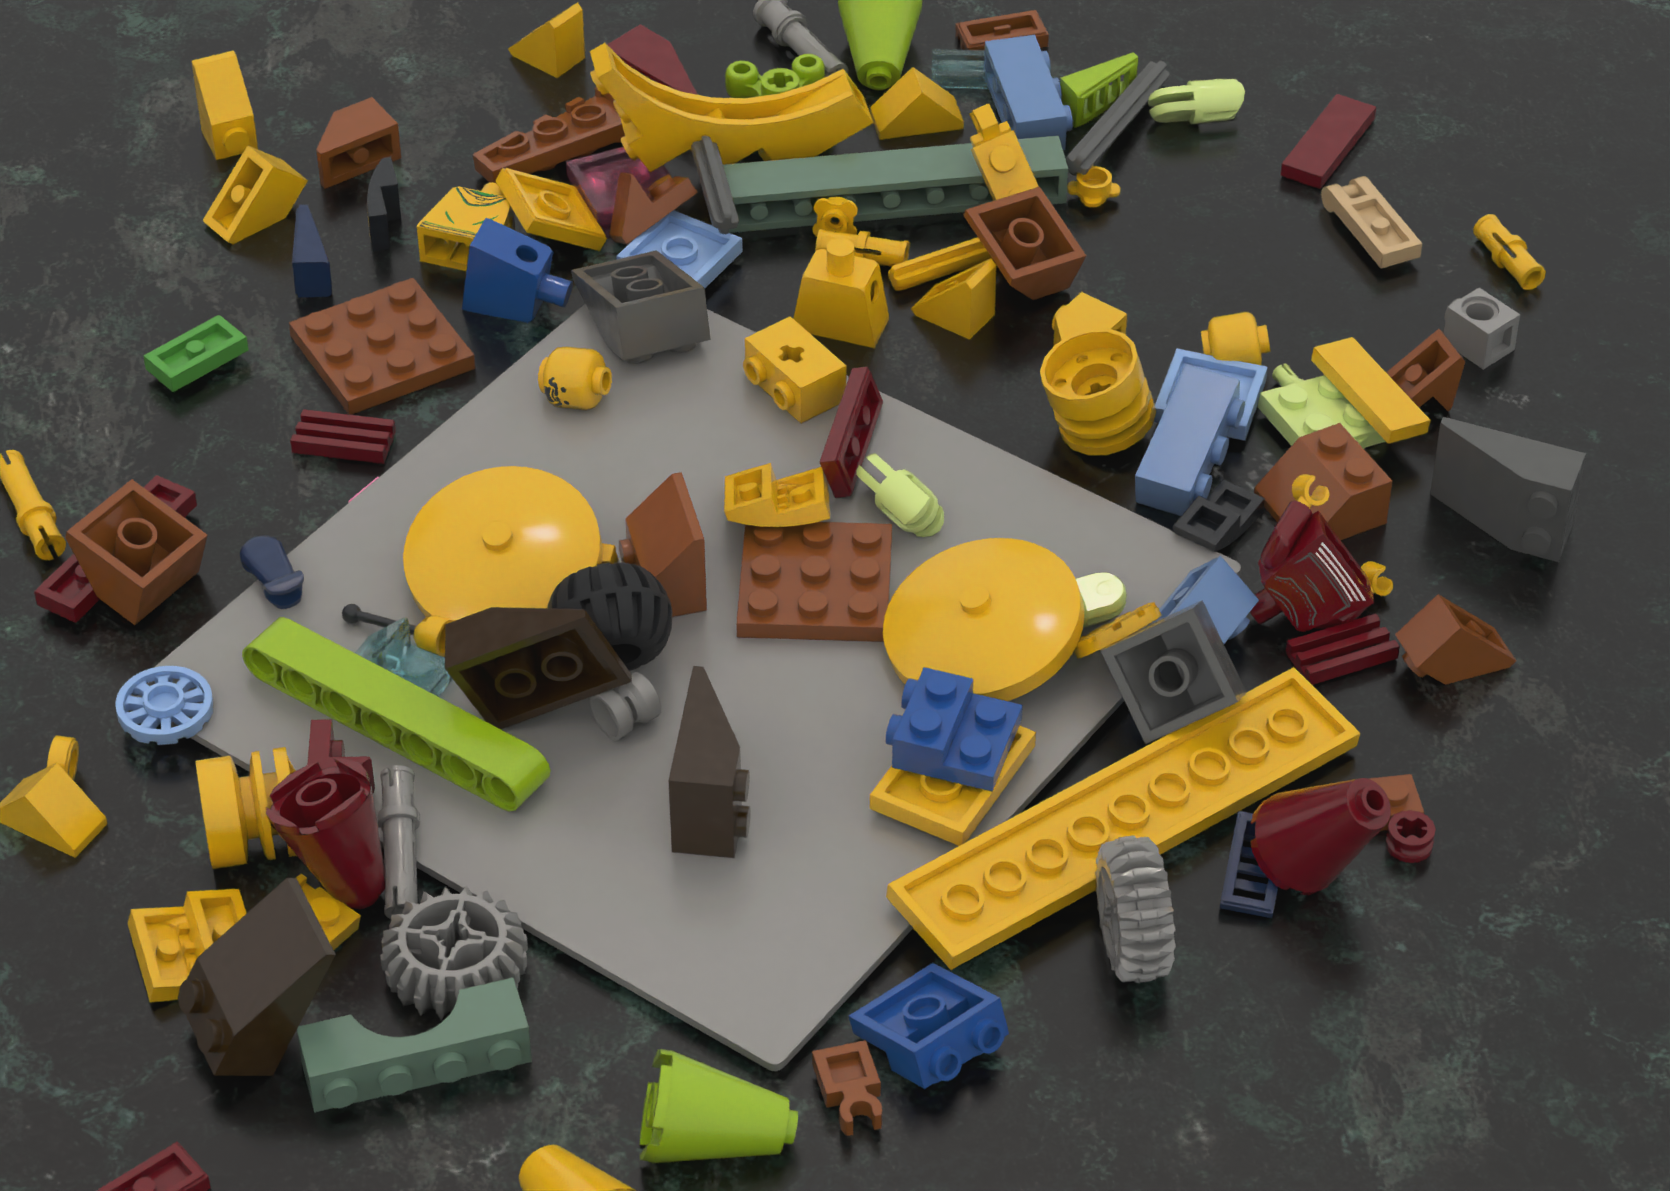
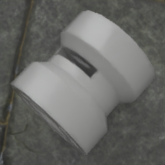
(624, 706)

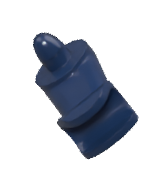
(270, 565)

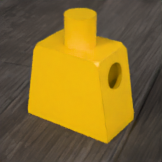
(842, 296)

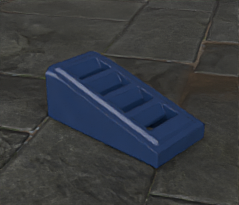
(309, 258)
(1246, 832)

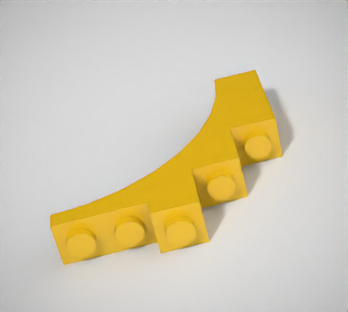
(781, 126)

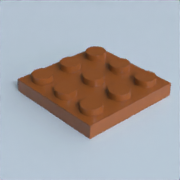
(381, 346)
(815, 581)

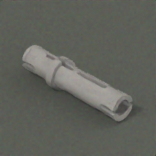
(398, 823)

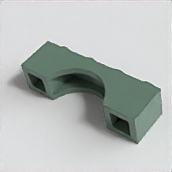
(355, 1065)

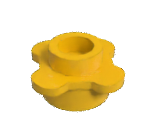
(1094, 187)
(835, 207)

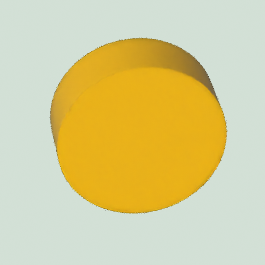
(65, 753)

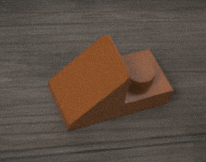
(637, 212)
(1430, 371)

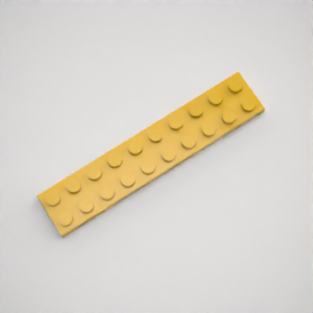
(1159, 792)

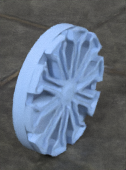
(164, 704)

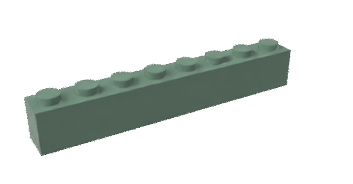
(880, 183)

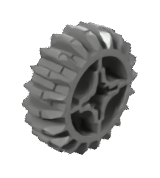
(1135, 909)
(451, 946)

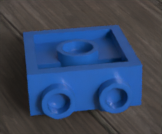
(952, 730)
(932, 1025)

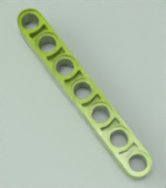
(397, 714)

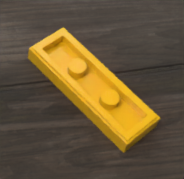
(1370, 390)

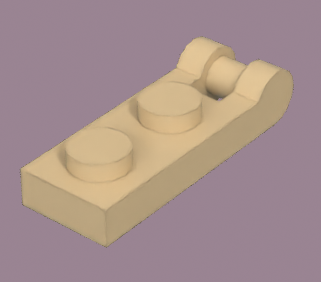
(1372, 221)

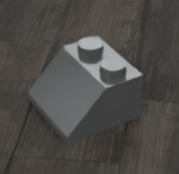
(1174, 672)

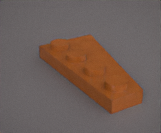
(554, 139)

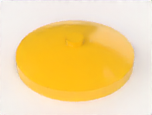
(498, 542)
(986, 614)

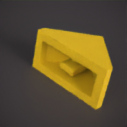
(555, 44)
(915, 108)
(962, 301)
(53, 811)

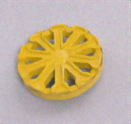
(1117, 630)

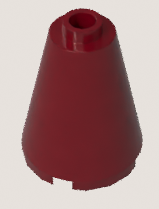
(332, 829)
(1317, 831)

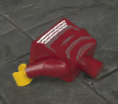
(1310, 569)

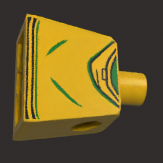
(455, 220)

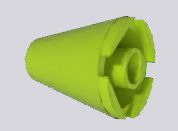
(879, 37)
(710, 1114)

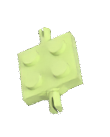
(1312, 405)

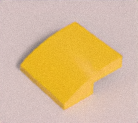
(762, 501)
(173, 937)

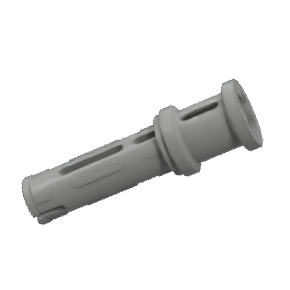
(791, 30)

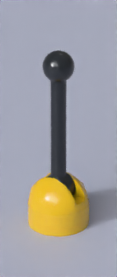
(427, 634)

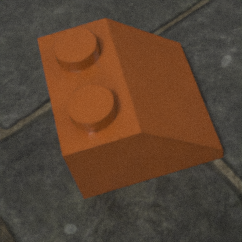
(1028, 242)
(1354, 480)
(669, 543)
(136, 550)

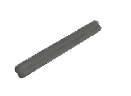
(1116, 118)

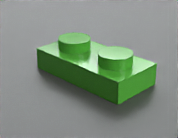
(196, 353)

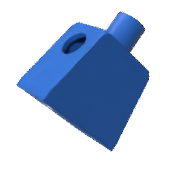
(510, 275)

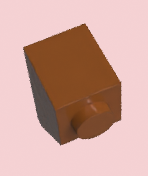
(356, 142)
(1452, 643)

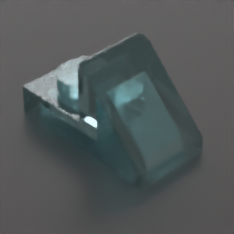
(393, 651)

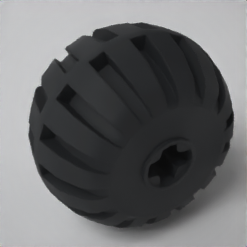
(624, 605)

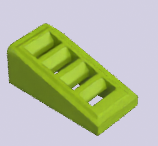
(1089, 89)

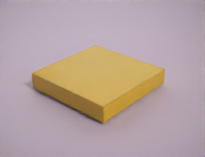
(551, 209)

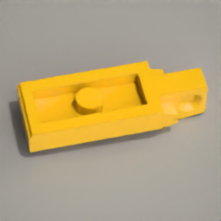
(999, 155)

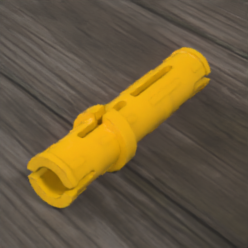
(34, 515)

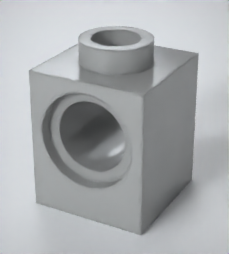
(1481, 327)

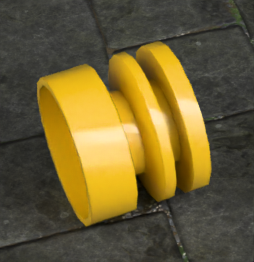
(1098, 391)
(237, 806)

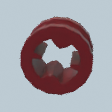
(1410, 848)

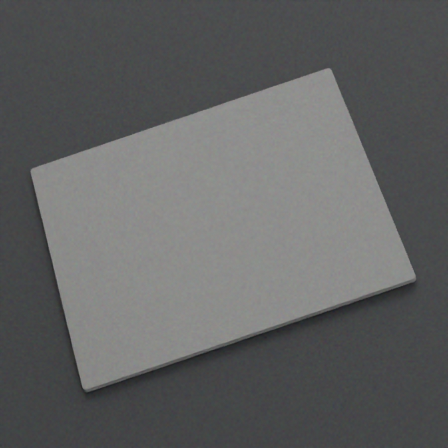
(801, 914)

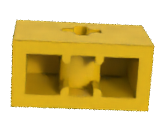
(794, 369)

